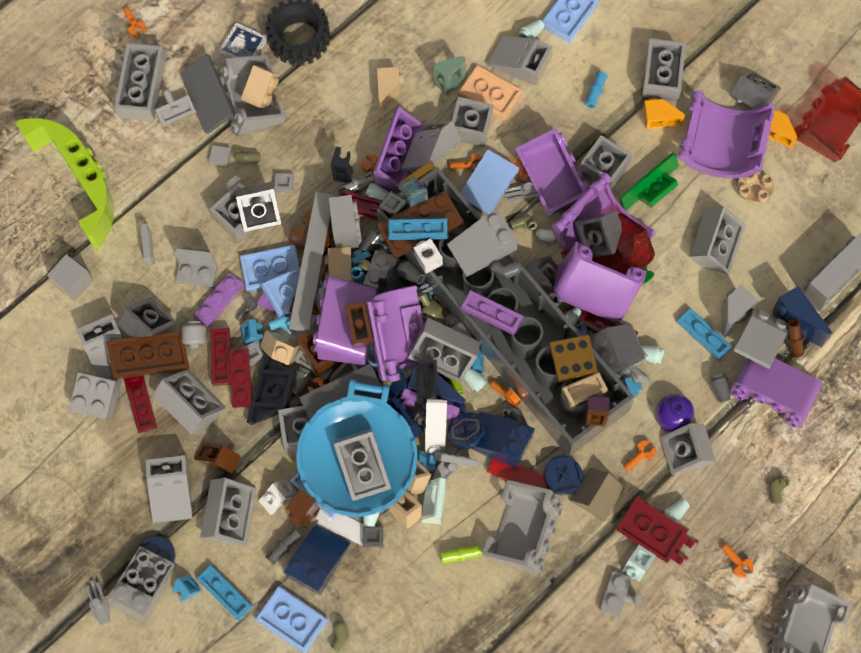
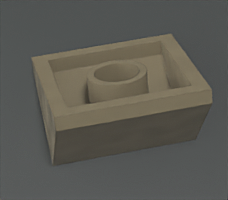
(597, 493)

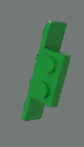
(653, 185)

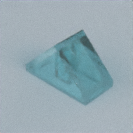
(413, 192)

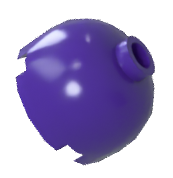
(674, 412)

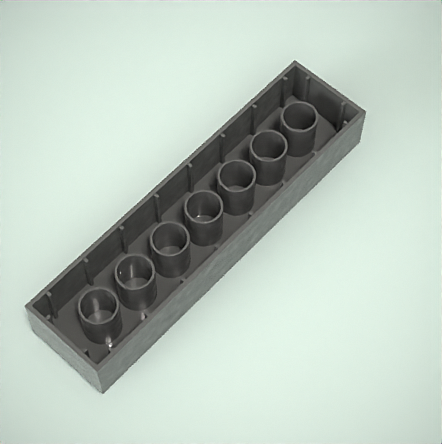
(520, 358)

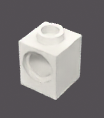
(428, 263)

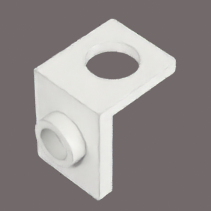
(277, 495)

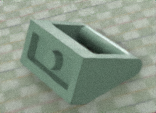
(444, 76)

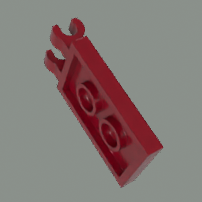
(656, 531)

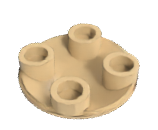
(756, 188)

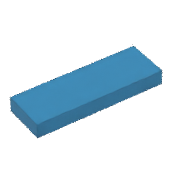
(417, 229)
(704, 334)
(224, 592)

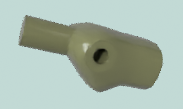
(431, 309)

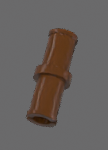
(795, 338)

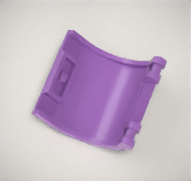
(724, 139)
(594, 201)
(394, 326)

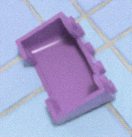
(552, 171)
(334, 338)
(779, 387)

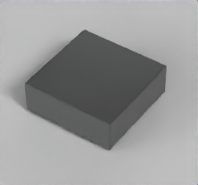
(392, 204)
(372, 536)

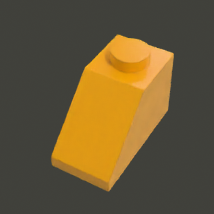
(661, 114)
(782, 129)

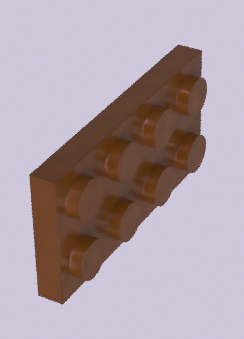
(433, 208)
(146, 355)

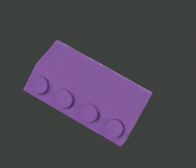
(394, 150)

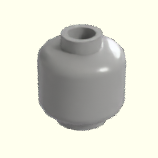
(193, 334)

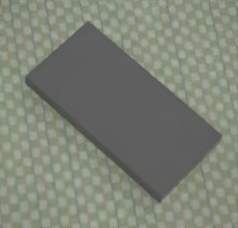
(207, 93)
(339, 389)

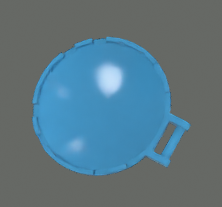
(319, 462)

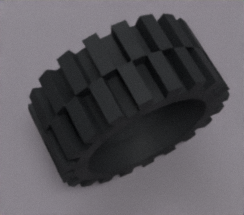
(293, 13)

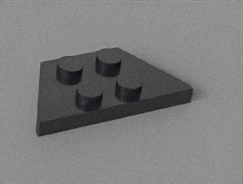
(271, 391)

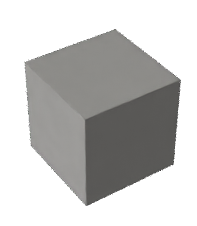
(70, 277)

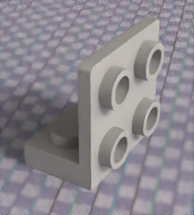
(196, 267)

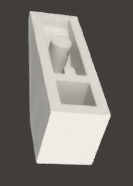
(436, 426)

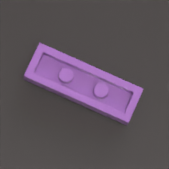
(218, 300)
(492, 312)
(410, 399)

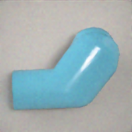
(282, 322)

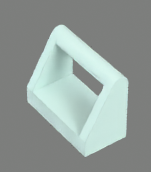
(434, 501)

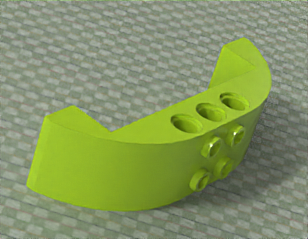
(85, 168)

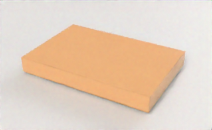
(491, 89)

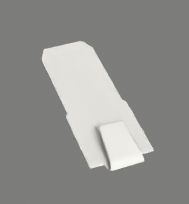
(342, 525)

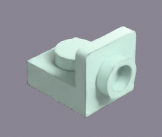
(638, 563)

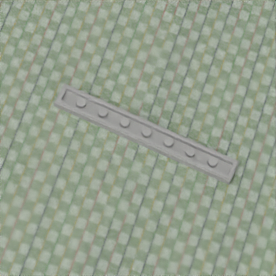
(311, 263)

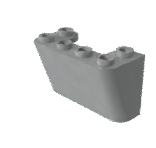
(248, 117)
(525, 527)
(808, 620)

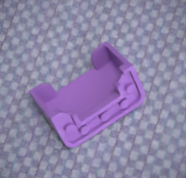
(595, 286)

